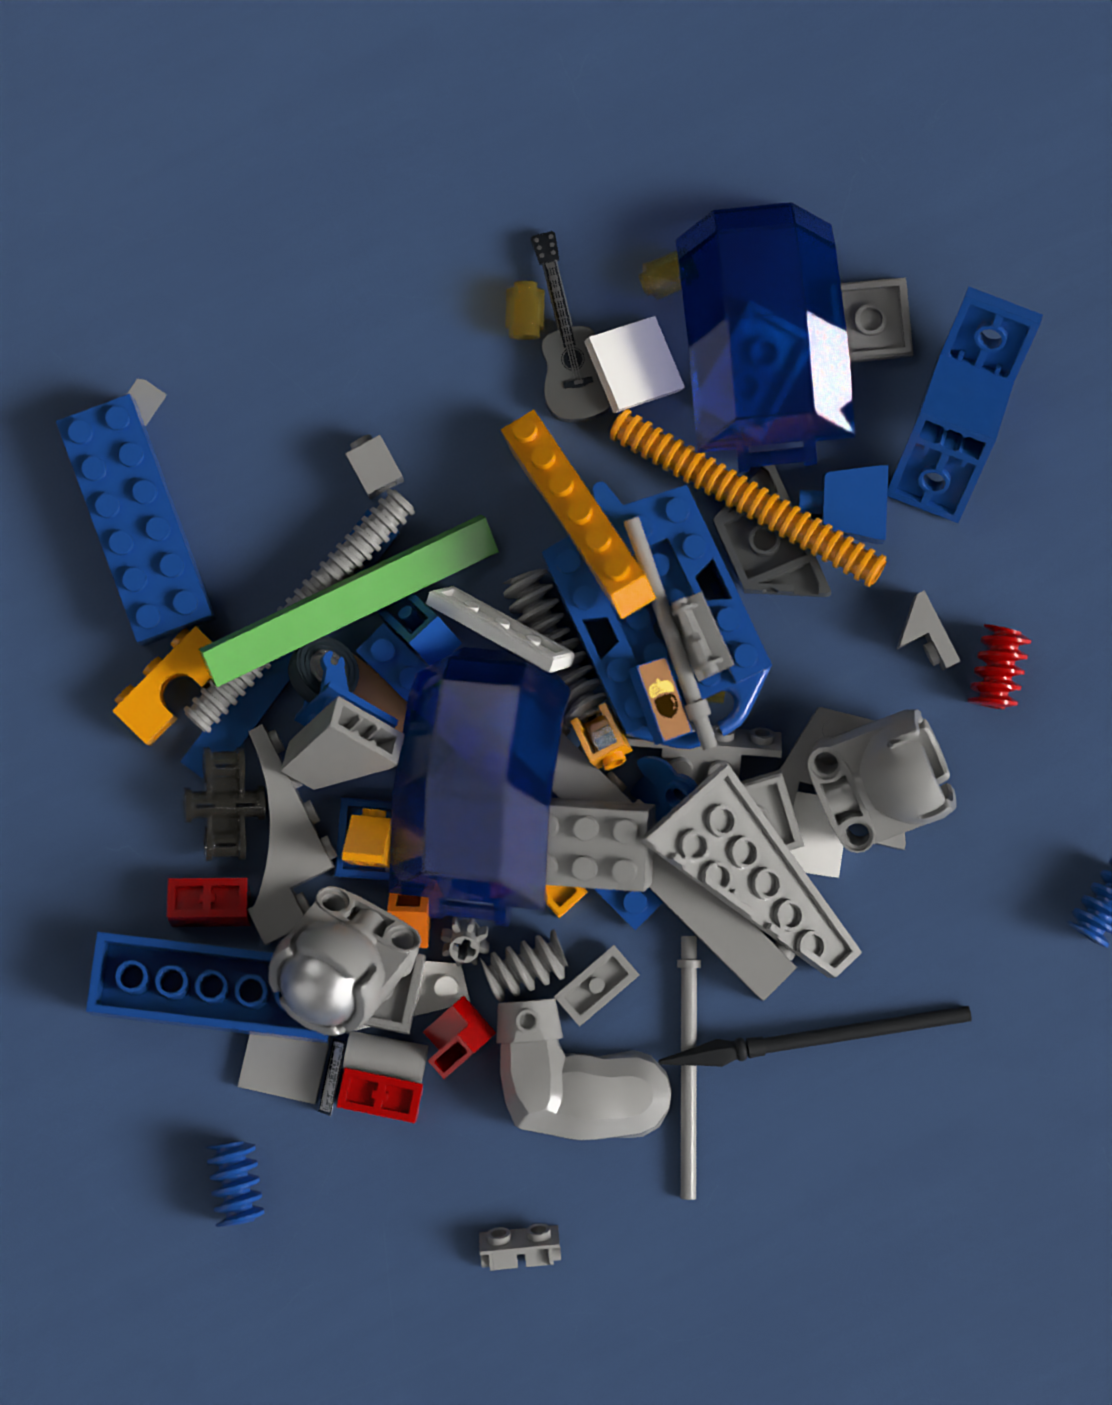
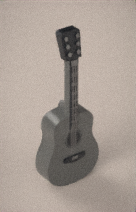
(571, 383)

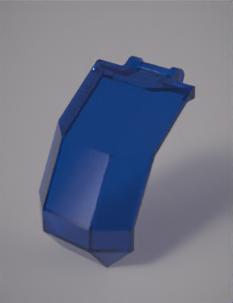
(765, 333)
(477, 785)

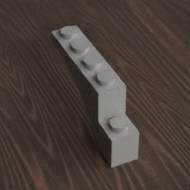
(294, 848)

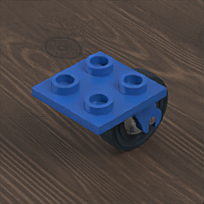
(322, 673)

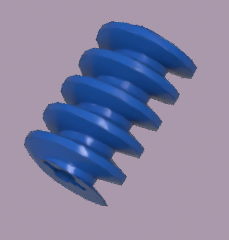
(1098, 913)
(235, 1183)

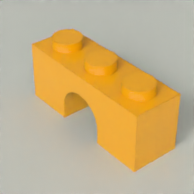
(144, 706)

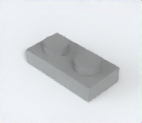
(596, 985)

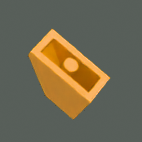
(368, 839)

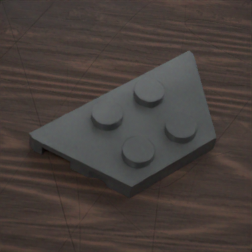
(763, 558)

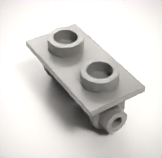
(700, 636)
(501, 1246)

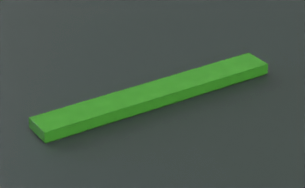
(348, 600)

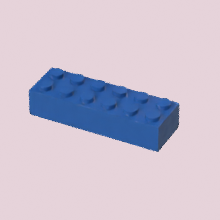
(135, 520)
(189, 987)

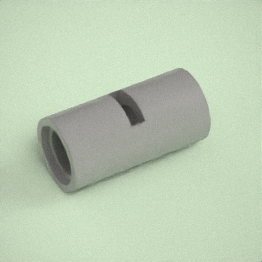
(386, 1056)

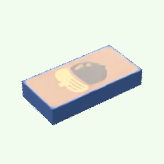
(660, 700)

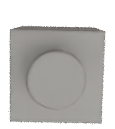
(374, 465)

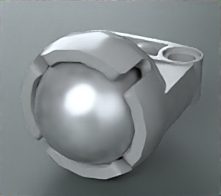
(341, 962)

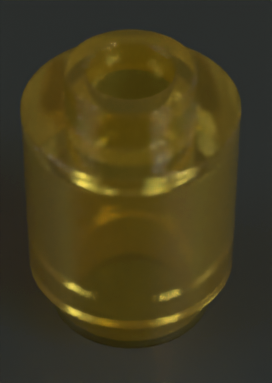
(661, 276)
(524, 310)

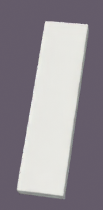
(501, 629)

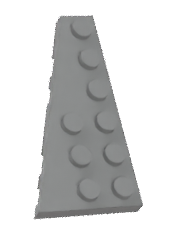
(739, 857)

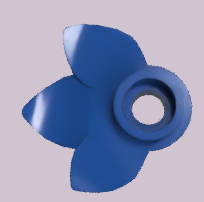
(661, 785)

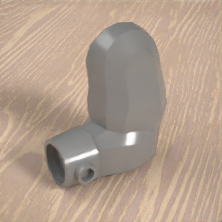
(574, 1092)

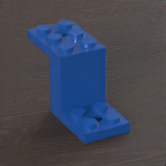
(963, 404)

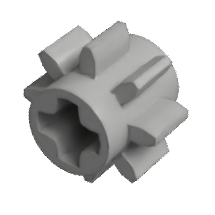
(468, 951)

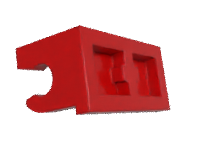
(208, 902)
(380, 1095)

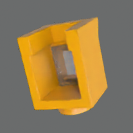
(603, 739)

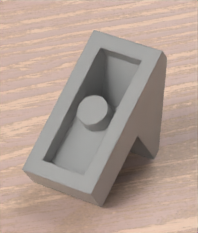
(924, 622)

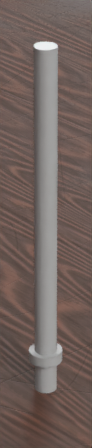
(688, 965)

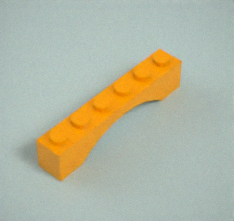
(579, 514)

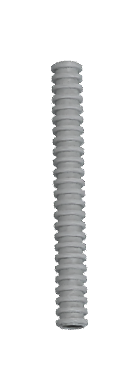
(337, 568)

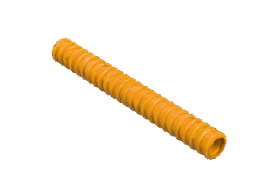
(747, 497)

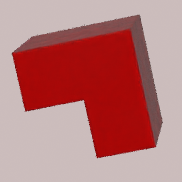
(457, 1036)

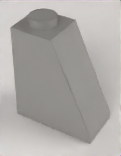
(341, 746)

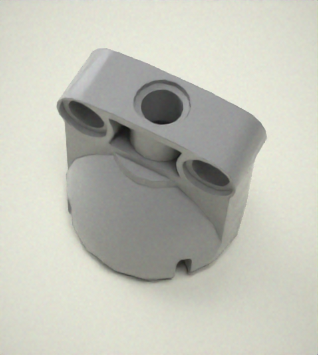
(882, 779)

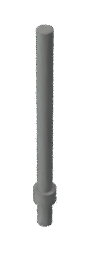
(696, 708)

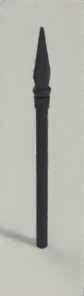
(722, 1052)

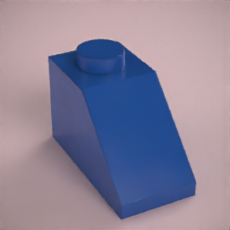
(420, 628)

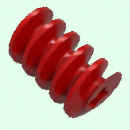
(1000, 667)

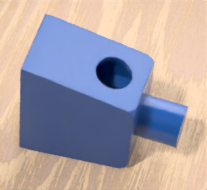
(851, 502)

